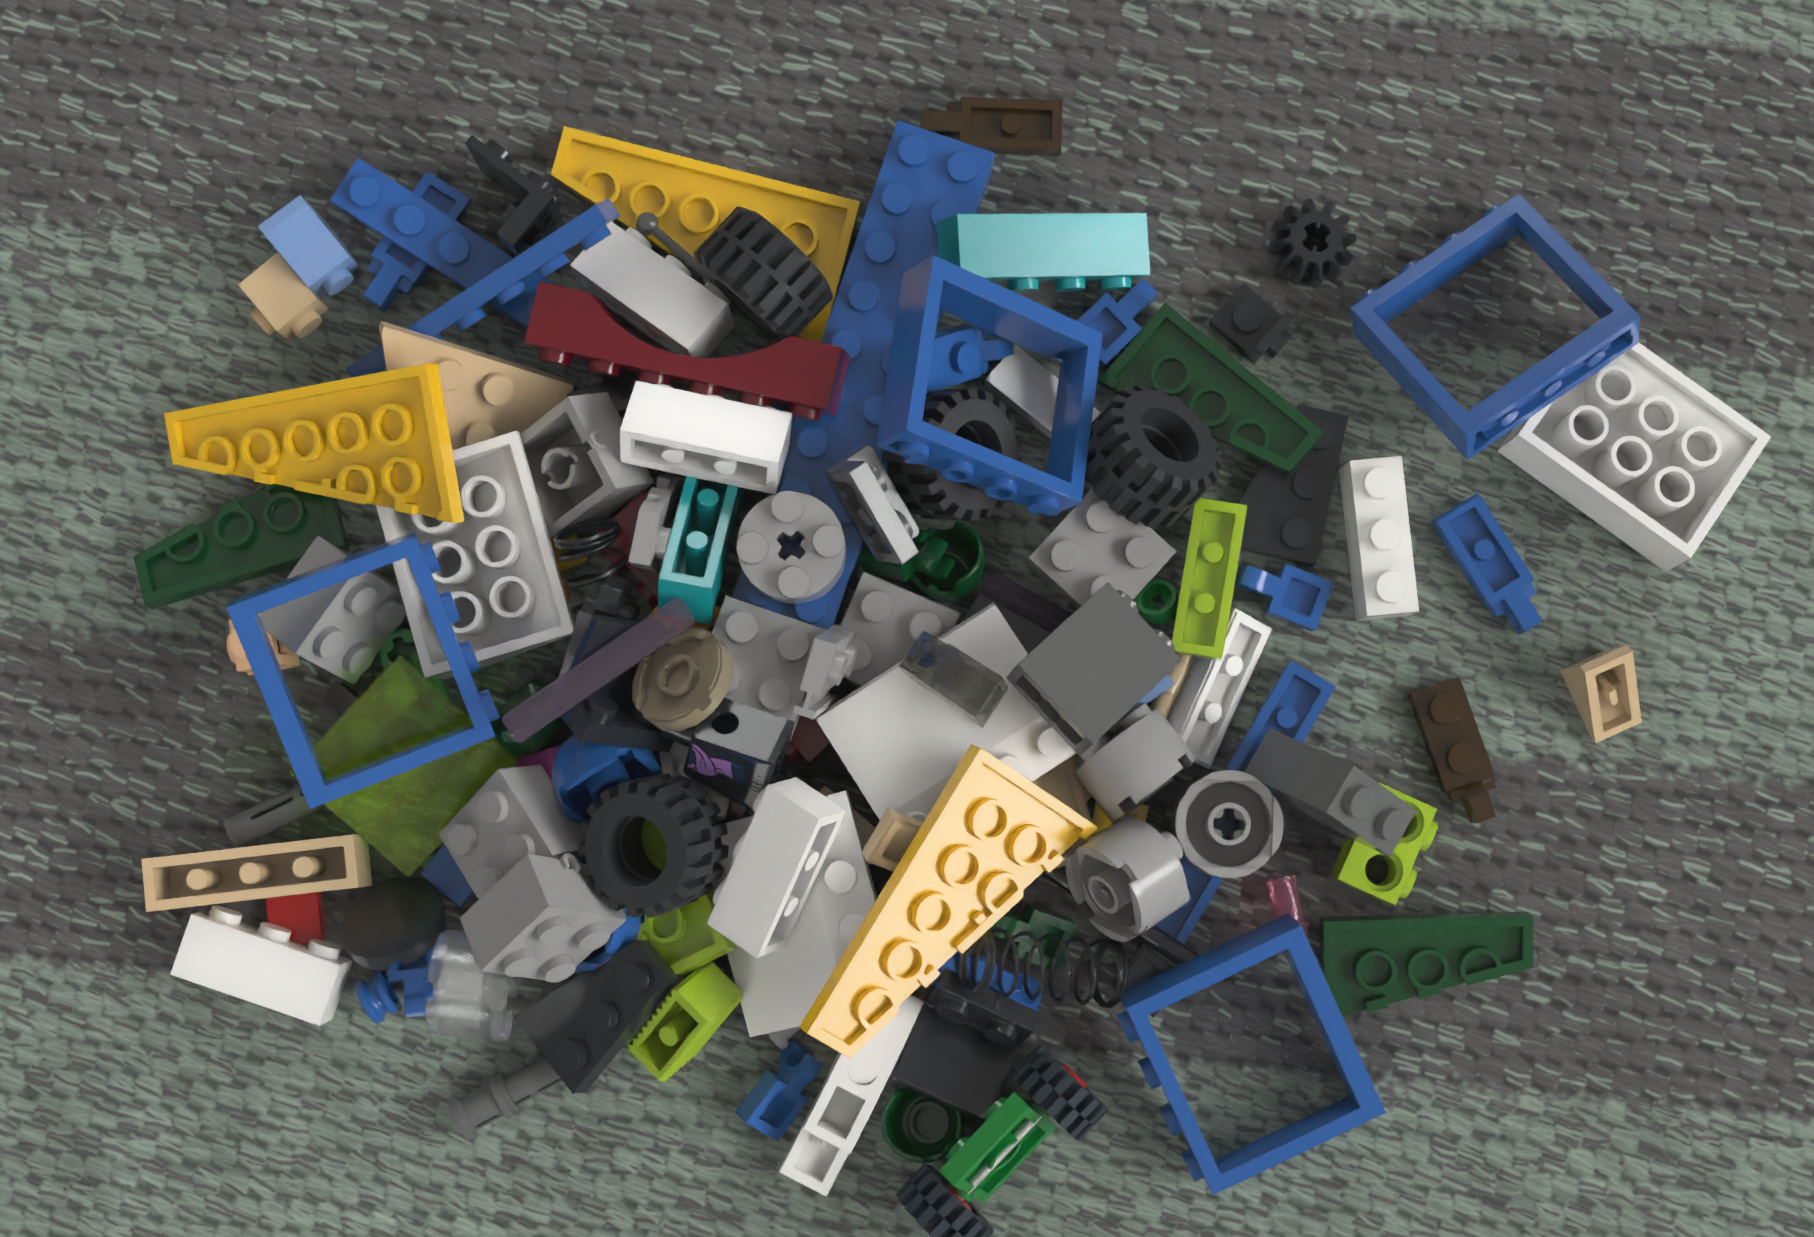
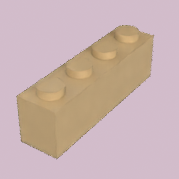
(256, 872)

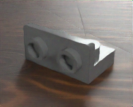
(874, 506)

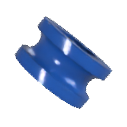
(378, 997)

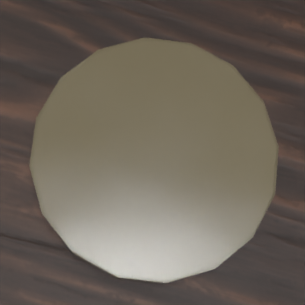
(683, 680)

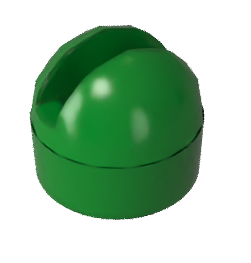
(1152, 591)

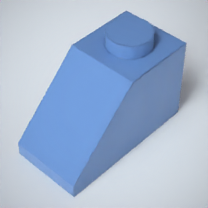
(310, 247)

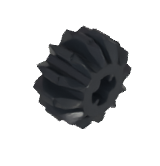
(1320, 224)

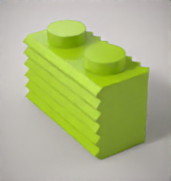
(685, 1021)

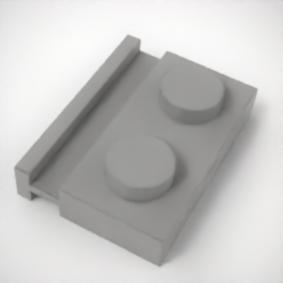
(828, 662)

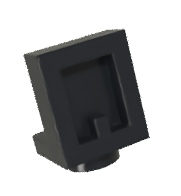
(1252, 325)

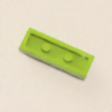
(1209, 578)

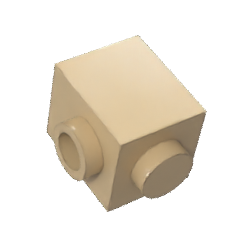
(282, 300)

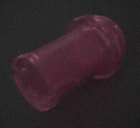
(1285, 899)

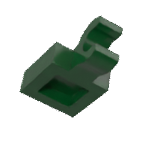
(927, 560)
(1039, 922)

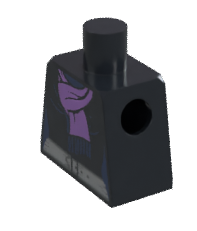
(735, 750)

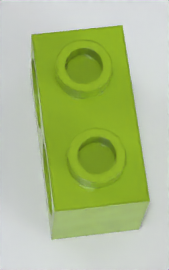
(1353, 856)

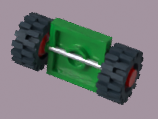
(999, 1146)

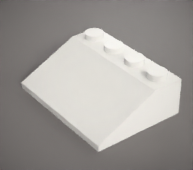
(1640, 454)
(492, 562)
(909, 741)
(786, 982)

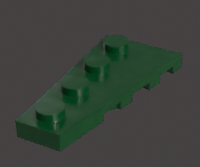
(1217, 387)
(238, 544)
(1408, 956)

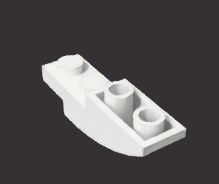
(847, 1103)

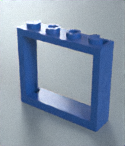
(947, 287)
(1540, 384)
(279, 699)
(1209, 968)

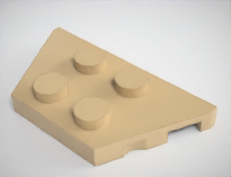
(479, 390)

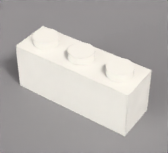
(654, 293)
(705, 437)
(1378, 538)
(775, 866)
(262, 965)

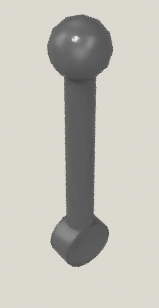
(648, 224)

